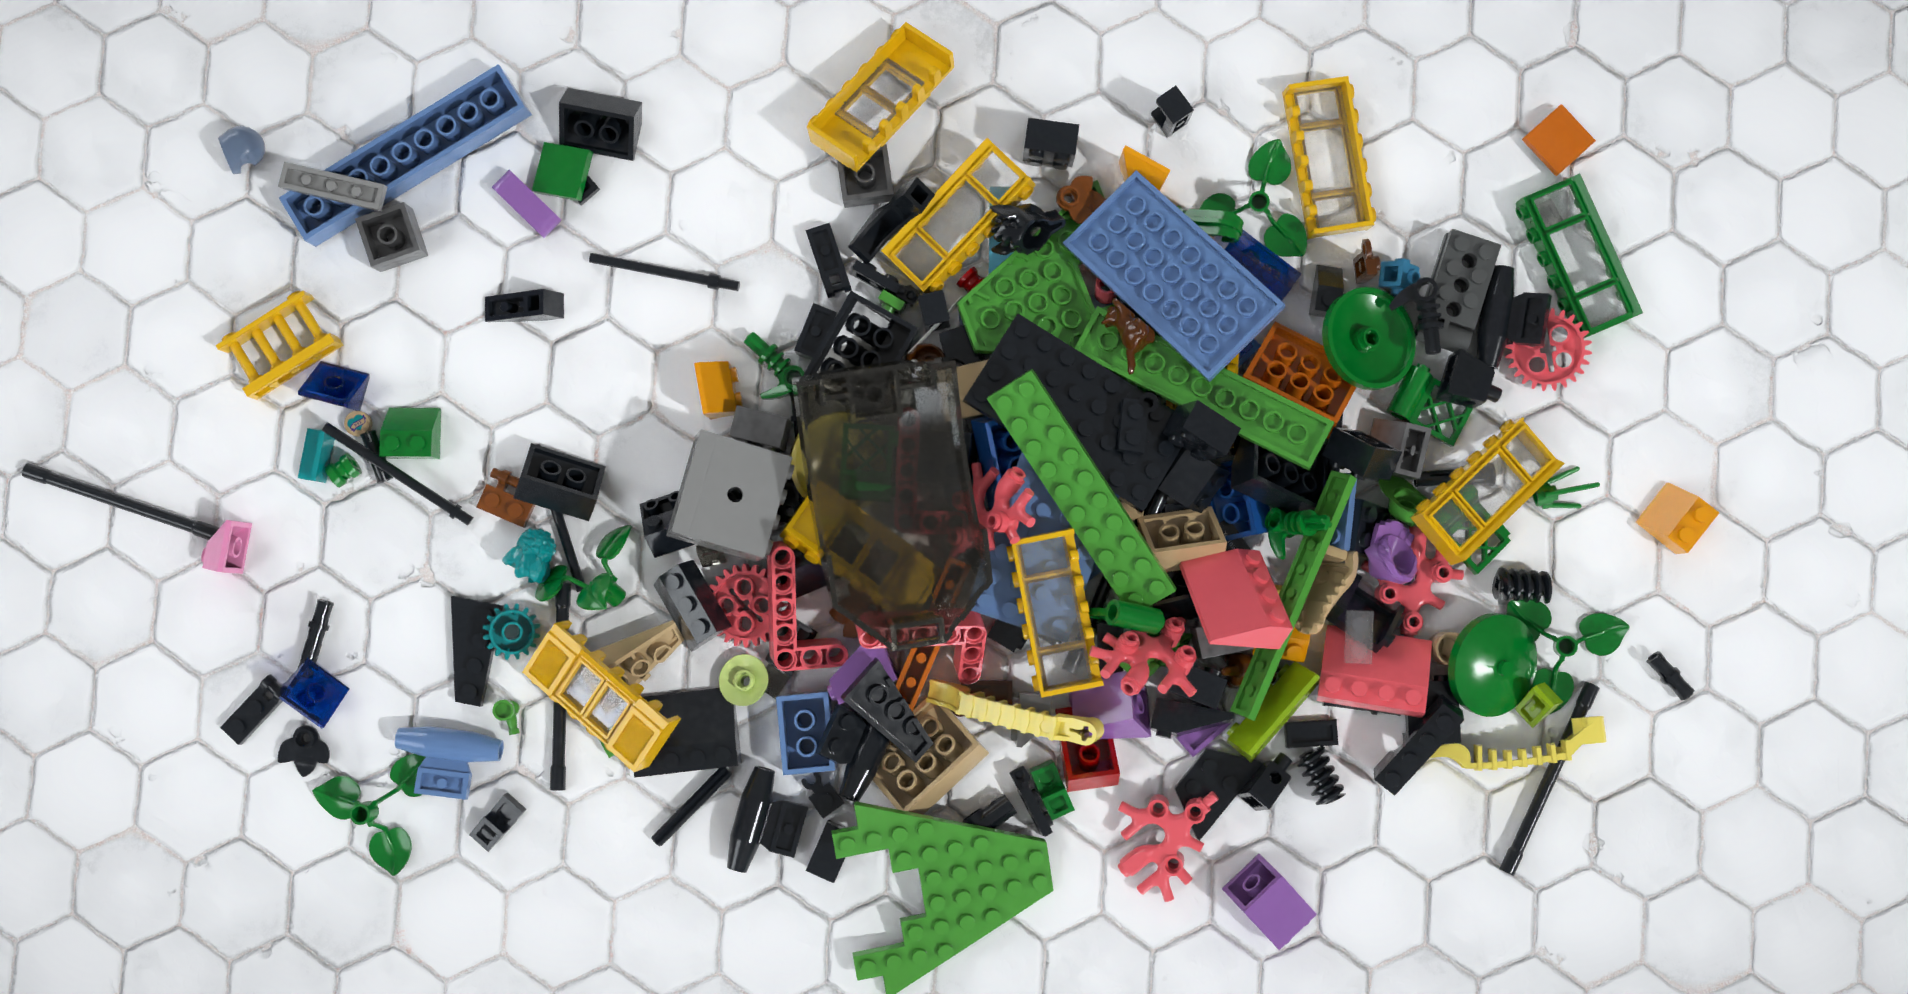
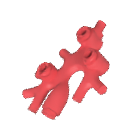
(1001, 517)
(1419, 592)
(1137, 647)
(1177, 835)

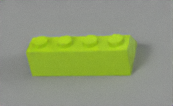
(1277, 707)

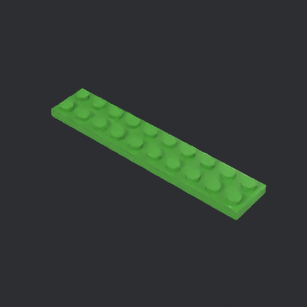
(1260, 413)
(1080, 491)

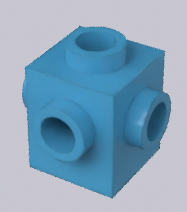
(1397, 275)

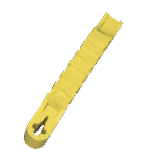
(977, 706)
(1585, 731)

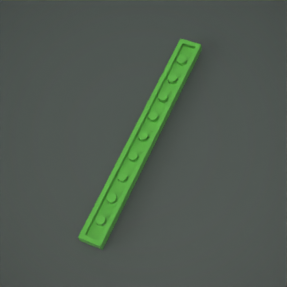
(1294, 594)

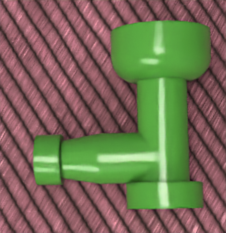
(507, 711)

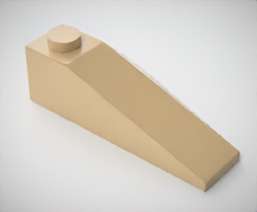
(643, 651)

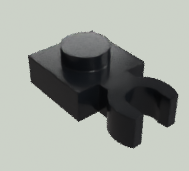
(824, 797)

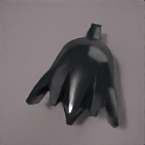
(1017, 224)

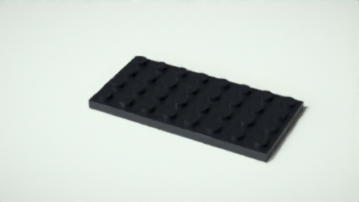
(1089, 402)

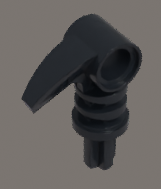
(1429, 315)

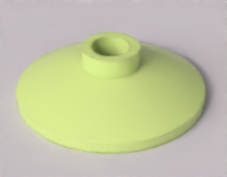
(733, 675)

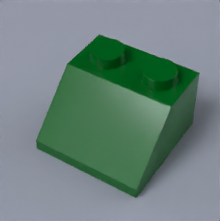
(411, 433)

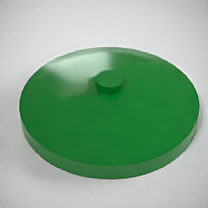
(1367, 339)
(1492, 664)

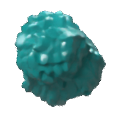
(532, 555)

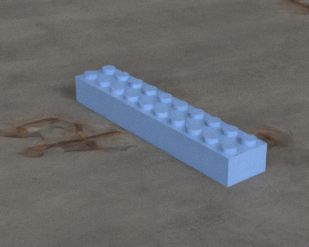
(415, 150)

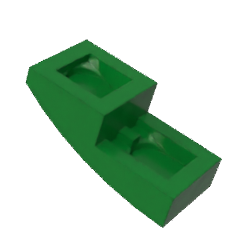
(1051, 789)

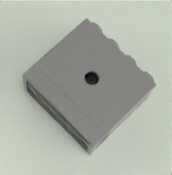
(702, 506)

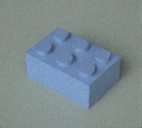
(801, 727)

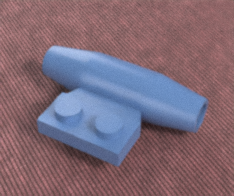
(447, 755)

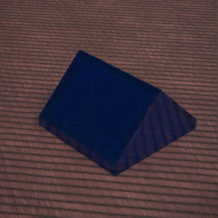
(336, 386)
(313, 693)

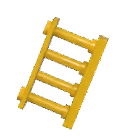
(301, 357)

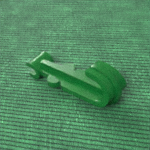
(1217, 223)

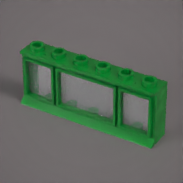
(1578, 255)

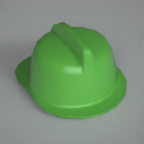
(1402, 498)

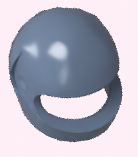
(241, 146)

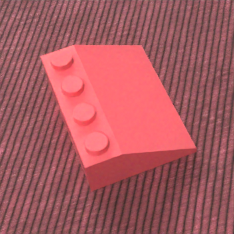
(1237, 599)
(1391, 684)

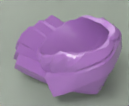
(1391, 553)

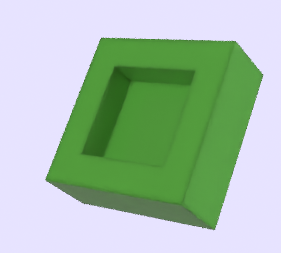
(891, 303)

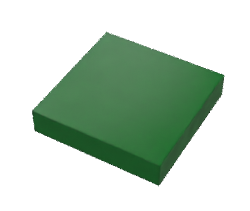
(562, 171)

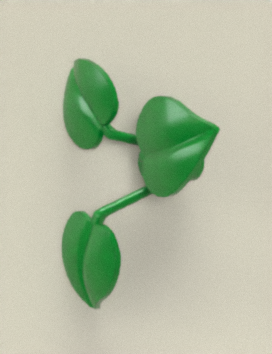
(1271, 166)
(602, 588)
(1600, 632)
(340, 796)

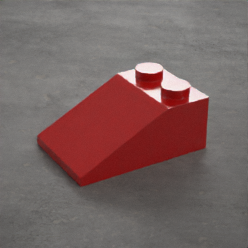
(1088, 765)

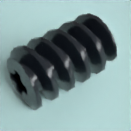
(1522, 583)
(1321, 776)

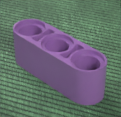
(526, 203)

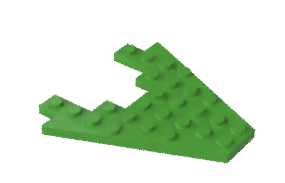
(1038, 286)
(968, 883)

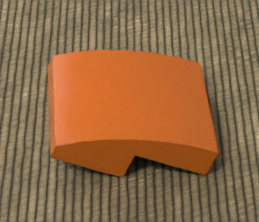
(1558, 140)

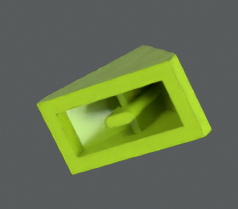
(1538, 704)

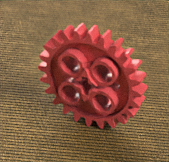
(1573, 345)
(758, 591)

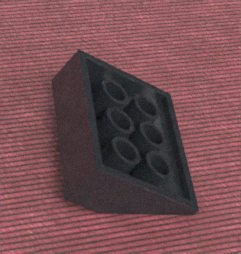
(862, 336)
(1276, 479)
(703, 737)

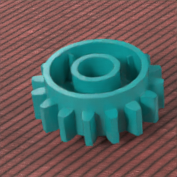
(511, 645)

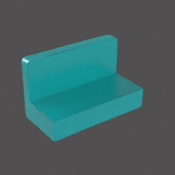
(316, 455)

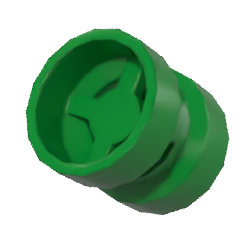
(343, 470)

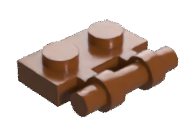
(501, 503)

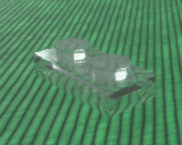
(1358, 636)

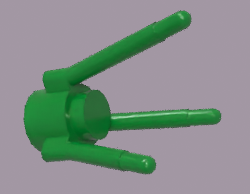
(1549, 493)

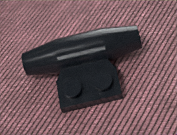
(1509, 317)
(857, 745)
(763, 822)

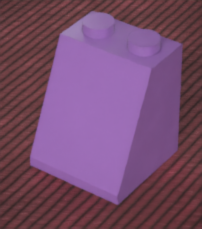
(855, 666)
(1120, 714)
(1269, 901)

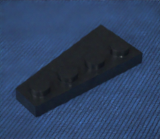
(470, 652)
(883, 706)

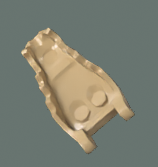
(1326, 589)

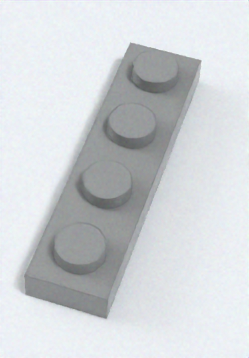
(332, 186)

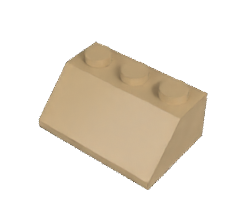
(1182, 536)

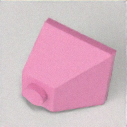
(227, 548)

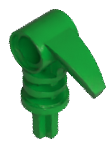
(775, 362)
(1287, 525)

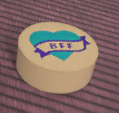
(358, 423)

